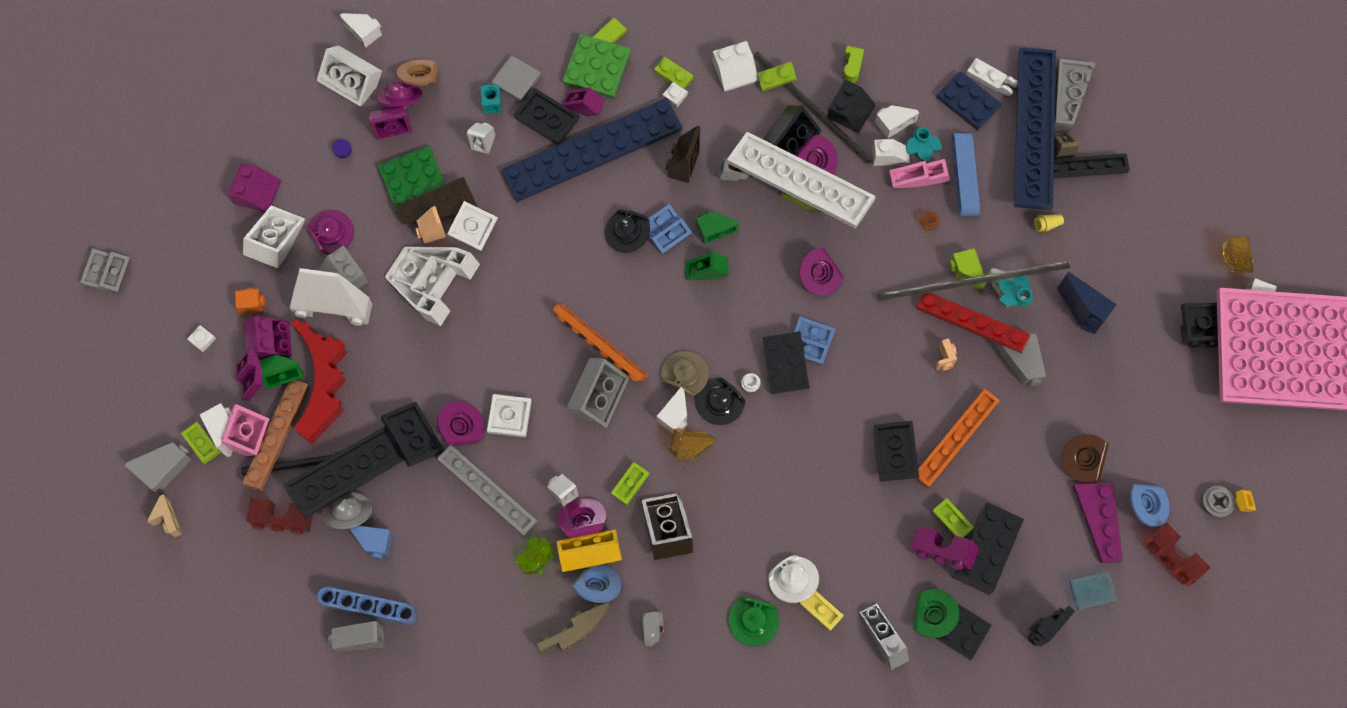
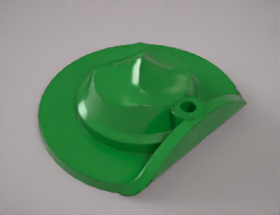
(935, 613)
(753, 621)

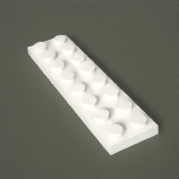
(801, 179)

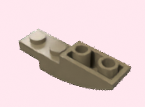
(583, 625)

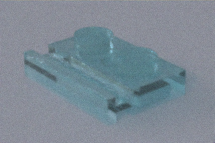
(1093, 590)

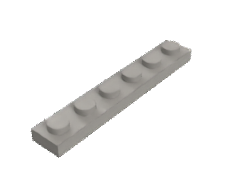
(487, 490)

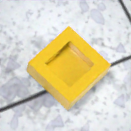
(1245, 501)

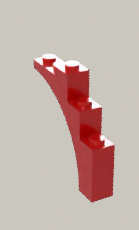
(328, 378)

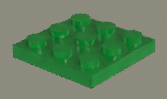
(411, 175)

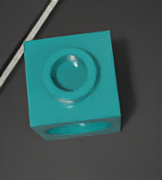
(491, 105)

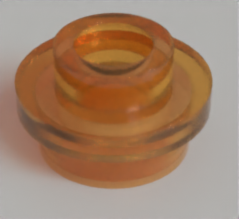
(929, 216)

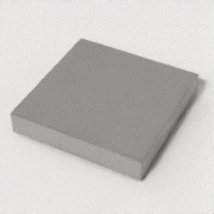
(516, 78)

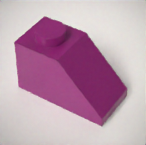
(584, 101)

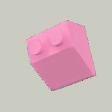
(244, 431)

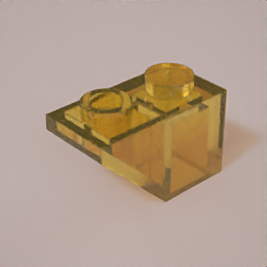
(1238, 254)

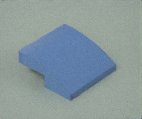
(667, 229)
(815, 339)

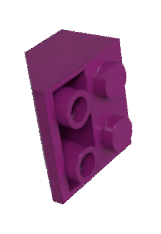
(267, 337)

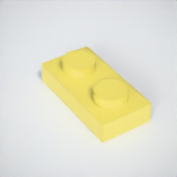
(822, 610)

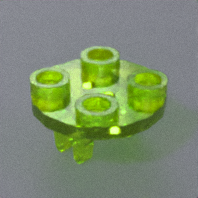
(535, 556)

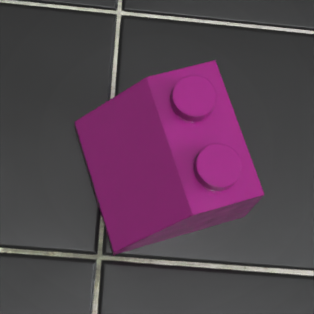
(390, 122)
(253, 188)

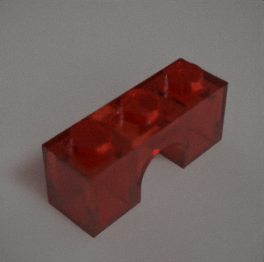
(262, 515)
(1186, 570)

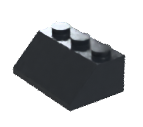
(792, 129)

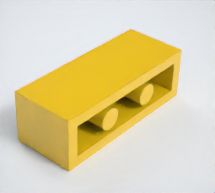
(589, 550)

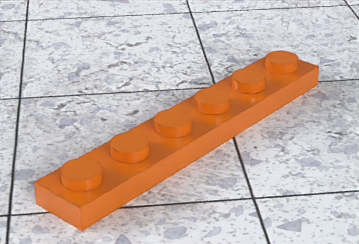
(594, 338)
(956, 437)

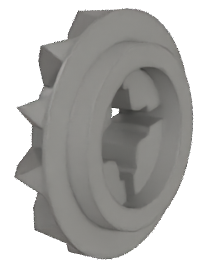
(1227, 503)

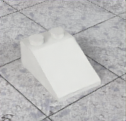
(272, 236)

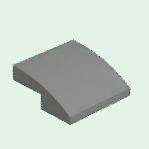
(104, 270)

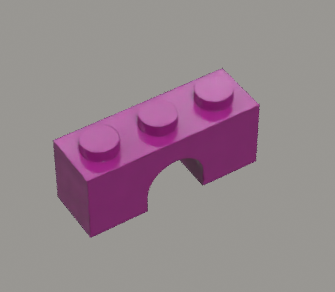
(958, 554)

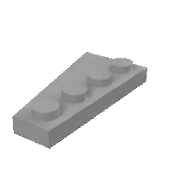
(1070, 89)

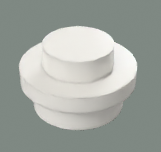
(750, 382)

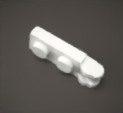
(991, 77)

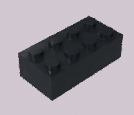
(995, 536)

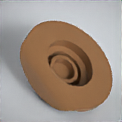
(418, 72)

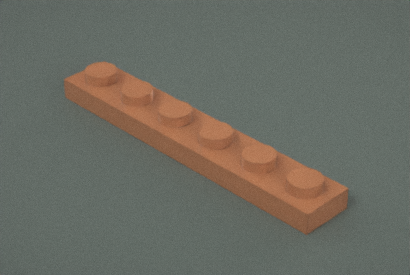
(276, 435)

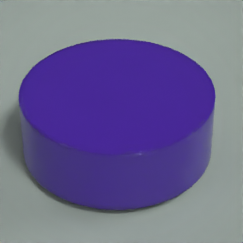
(342, 148)

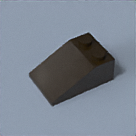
(684, 155)
(667, 526)

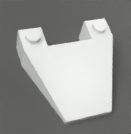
(426, 273)
(329, 294)

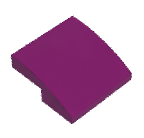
(250, 373)

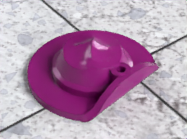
(399, 94)
(819, 153)
(331, 230)
(819, 273)
(460, 424)
(582, 517)

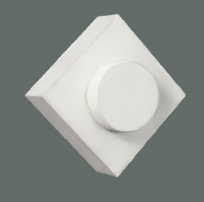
(675, 94)
(201, 338)

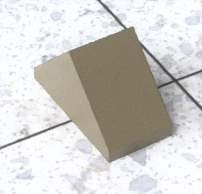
(1065, 144)

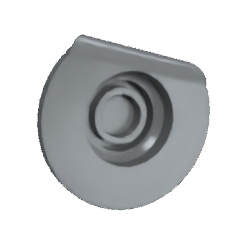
(347, 511)

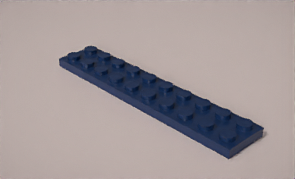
(1035, 129)
(591, 149)

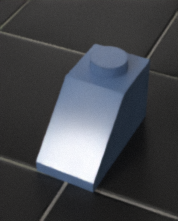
(374, 540)

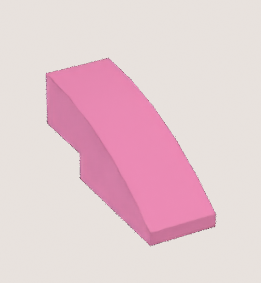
(920, 174)

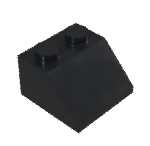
(851, 107)

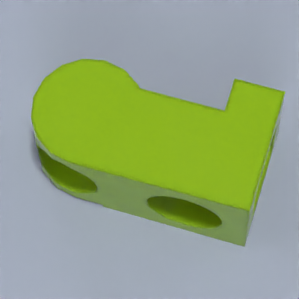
(854, 57)

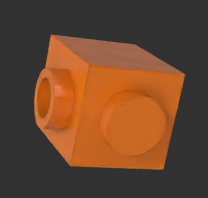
(249, 301)

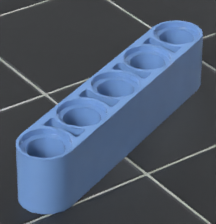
(965, 174)
(358, 602)

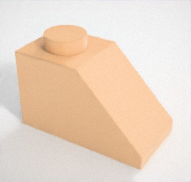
(430, 226)

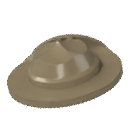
(686, 371)

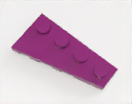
(1101, 518)

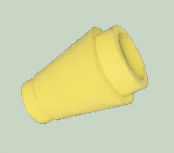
(1047, 222)

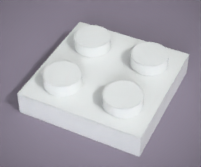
(472, 226)
(509, 415)

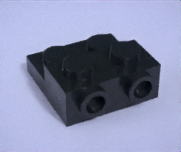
(1199, 324)
(1046, 628)

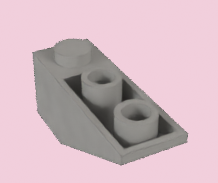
(885, 636)

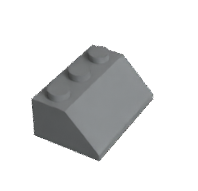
(598, 392)

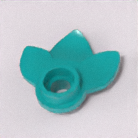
(923, 147)
(1013, 290)

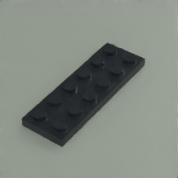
(343, 472)

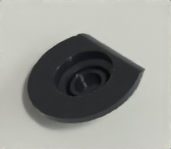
(627, 231)
(719, 402)

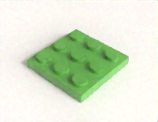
(597, 65)

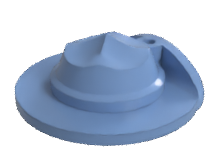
(1150, 504)
(598, 584)

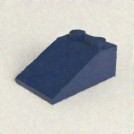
(1085, 303)

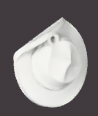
(794, 579)

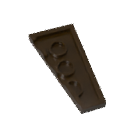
(446, 199)

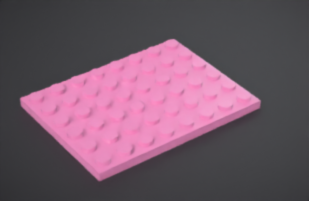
(1282, 349)

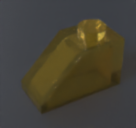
(689, 444)

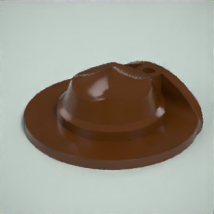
(1085, 457)

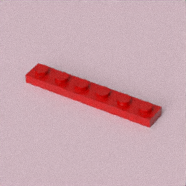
(973, 322)

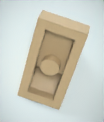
(165, 513)

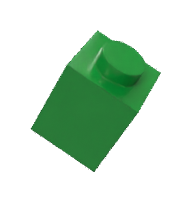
(715, 226)
(707, 267)
(279, 370)

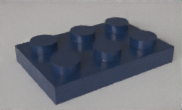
(969, 100)

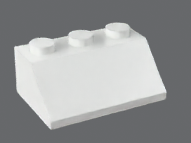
(348, 75)

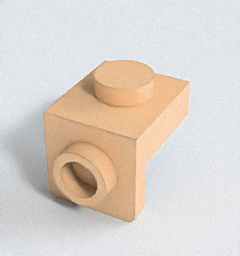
(949, 355)

